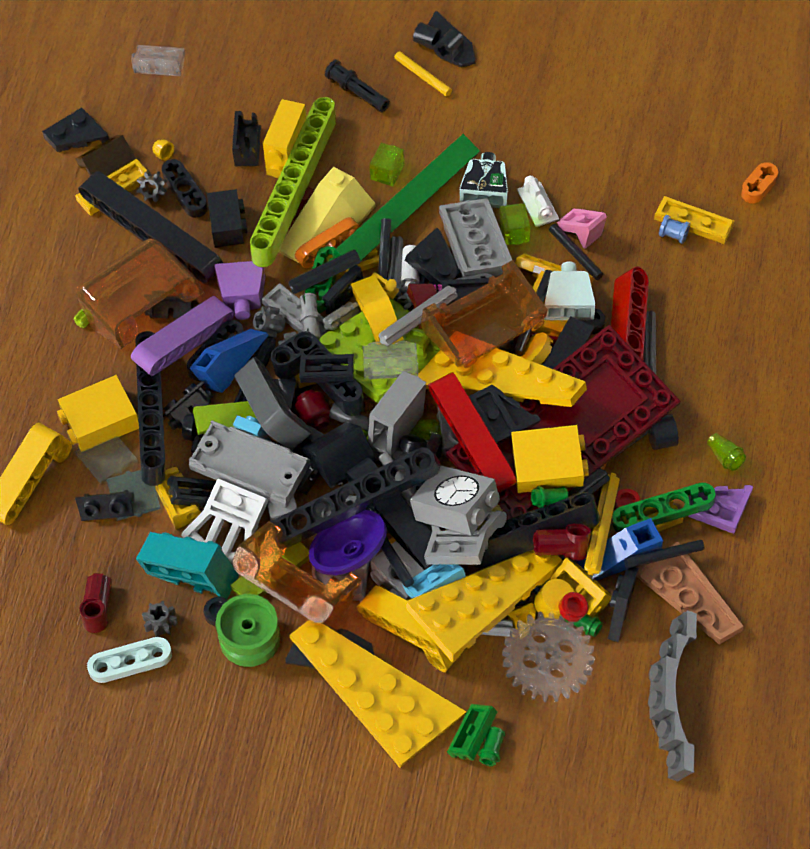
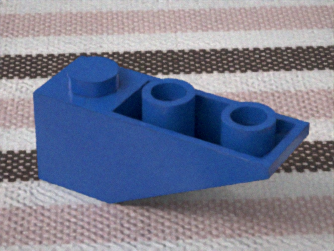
(223, 360)
(628, 542)

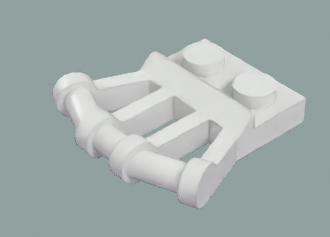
(230, 505)

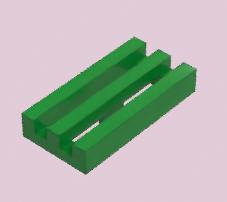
(472, 731)

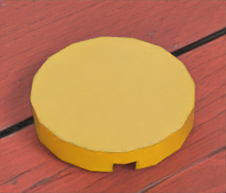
(538, 348)

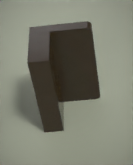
(107, 156)

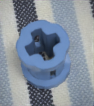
(674, 229)

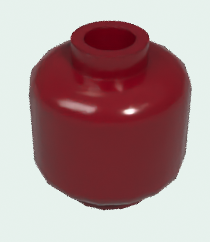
(313, 409)

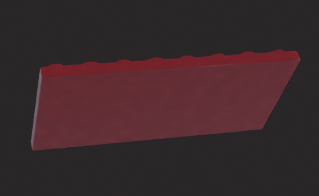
(614, 411)

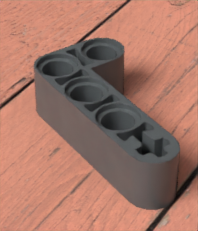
(270, 405)

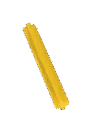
(600, 532)

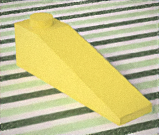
(331, 202)

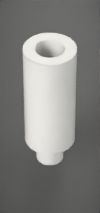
(408, 273)

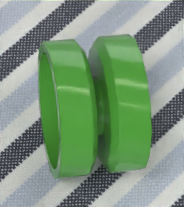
(248, 630)

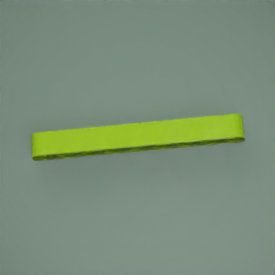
(292, 182)

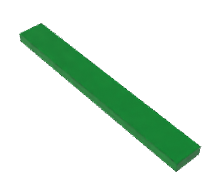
(410, 197)

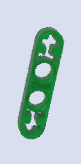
(661, 503)

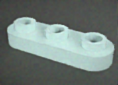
(116, 659)

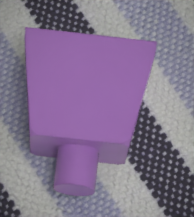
(241, 286)

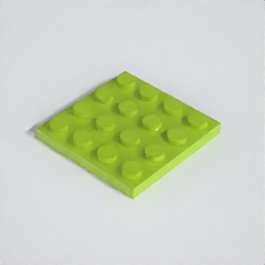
(355, 334)

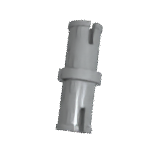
(310, 316)

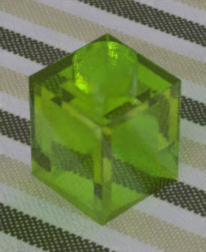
(387, 164)
(515, 224)

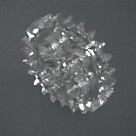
(539, 679)

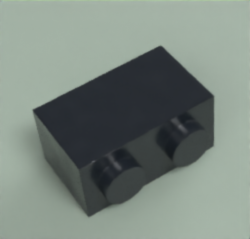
(226, 218)

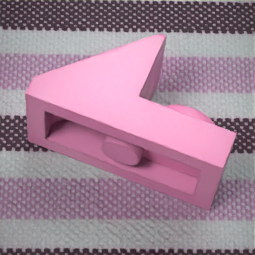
(585, 223)

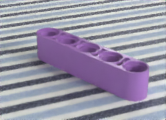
(181, 336)

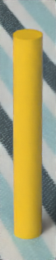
(423, 74)

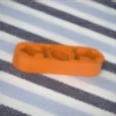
(331, 237)

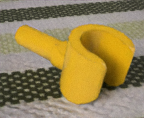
(389, 285)

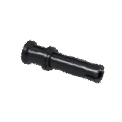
(349, 81)

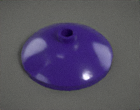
(348, 544)

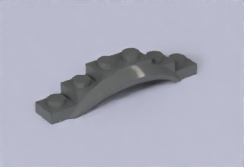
(663, 697)

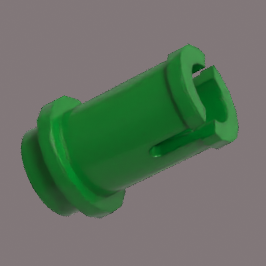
(546, 496)
(591, 625)
(490, 752)

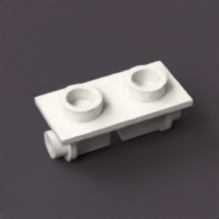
(537, 202)

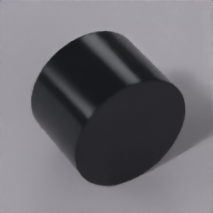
(664, 433)

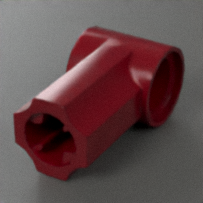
(570, 542)
(96, 602)

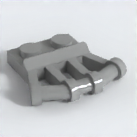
(460, 548)

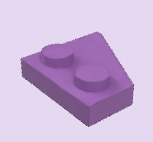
(727, 507)

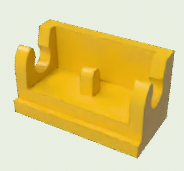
(179, 514)
(583, 584)

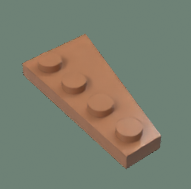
(687, 588)

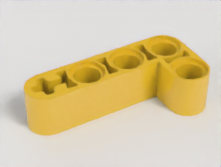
(374, 305)
(28, 467)
(390, 613)

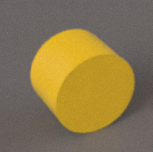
(550, 595)

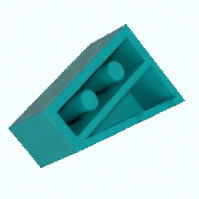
(188, 561)

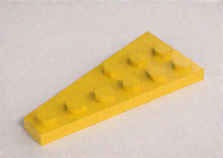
(511, 375)
(478, 602)
(385, 700)

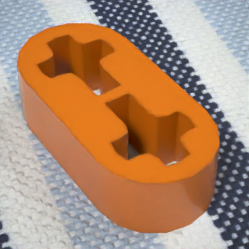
(755, 180)

